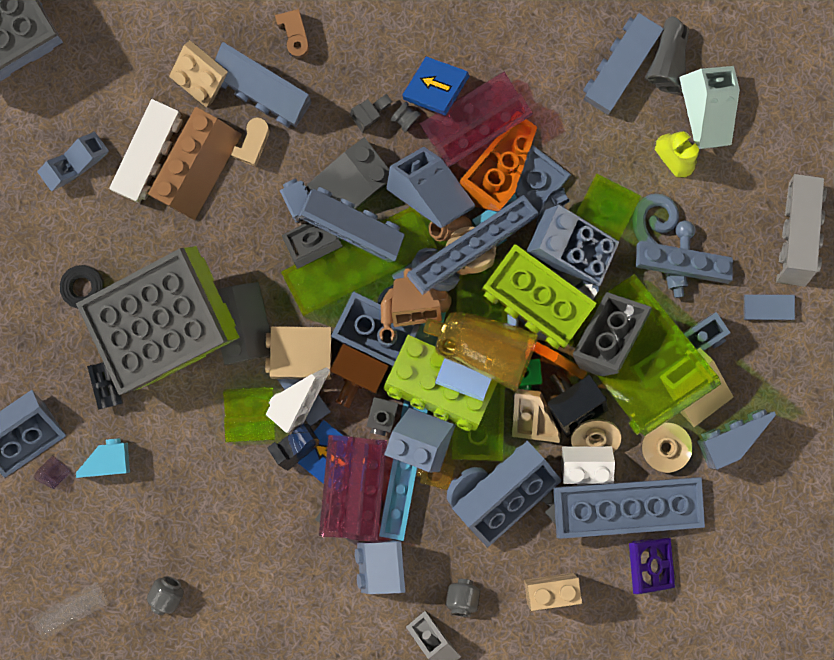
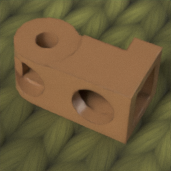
(297, 41)

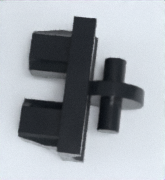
(103, 387)

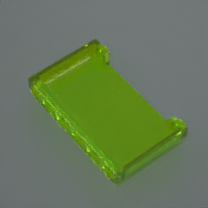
(661, 370)

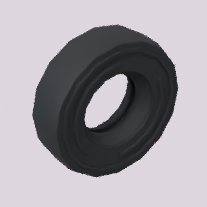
(72, 275)

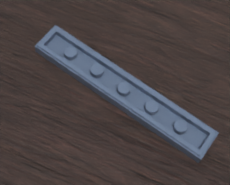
(472, 244)

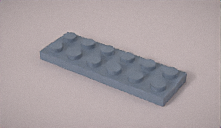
(628, 507)

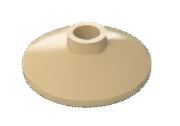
(596, 434)
(679, 451)

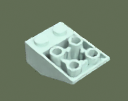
(711, 105)

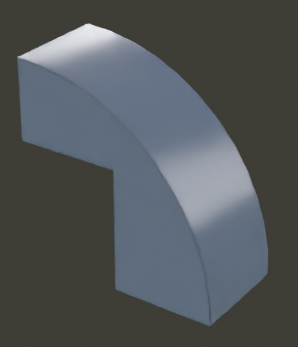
(76, 160)

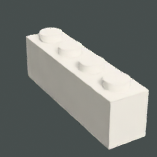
(146, 151)

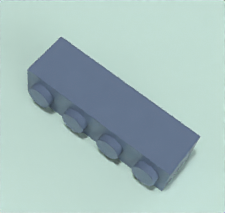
(622, 64)

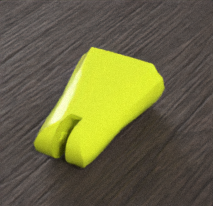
(677, 153)

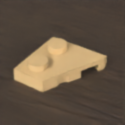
(533, 418)

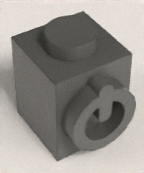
(381, 416)

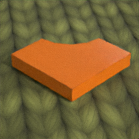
(559, 360)

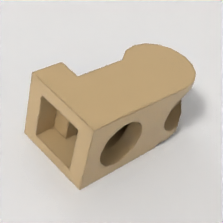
(254, 142)

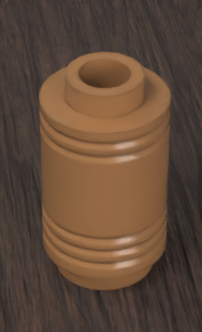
(444, 233)

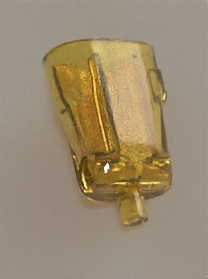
(484, 346)

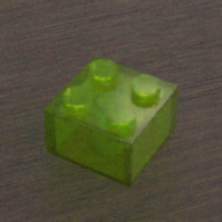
(608, 206)

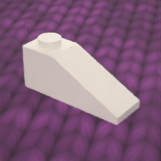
(293, 404)

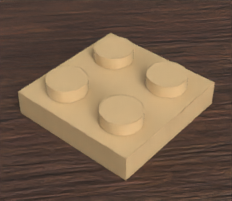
(198, 73)

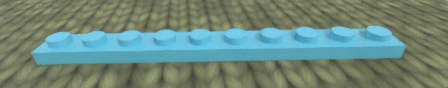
(402, 476)

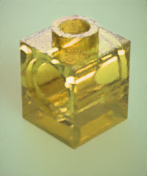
(443, 482)

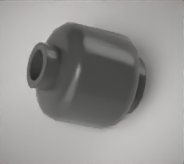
(165, 595)
(463, 598)

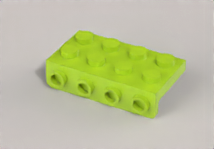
(538, 297)
(415, 378)

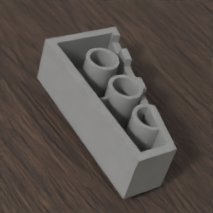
(802, 230)

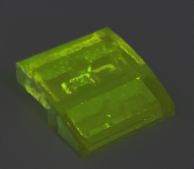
(246, 414)

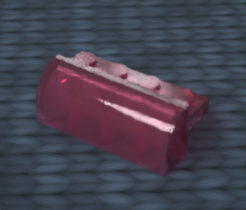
(476, 119)
(353, 488)

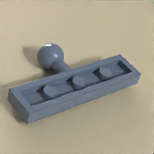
(683, 260)

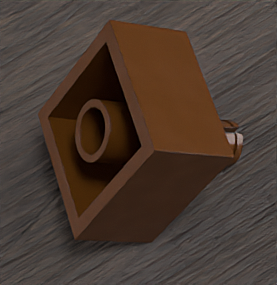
(358, 372)

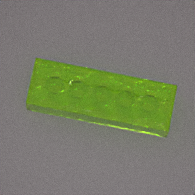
(353, 268)

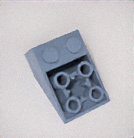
(429, 187)
(572, 245)
(731, 443)

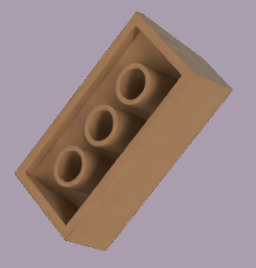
(194, 163)

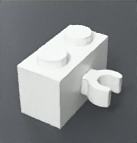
(587, 465)

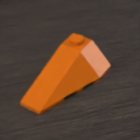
(498, 170)

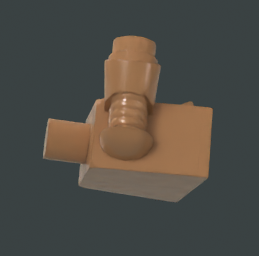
(407, 306)

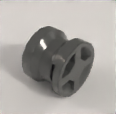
(406, 117)

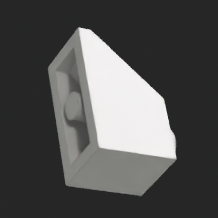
(431, 639)

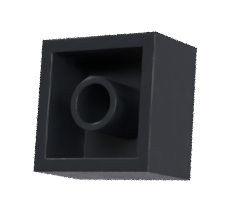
(576, 402)

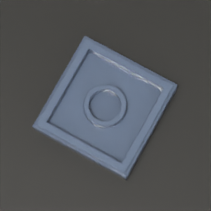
(540, 178)

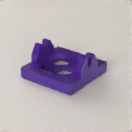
(666, 580)

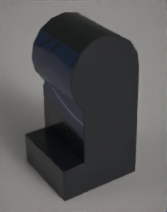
(294, 446)

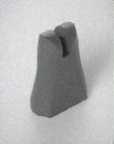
(670, 58)

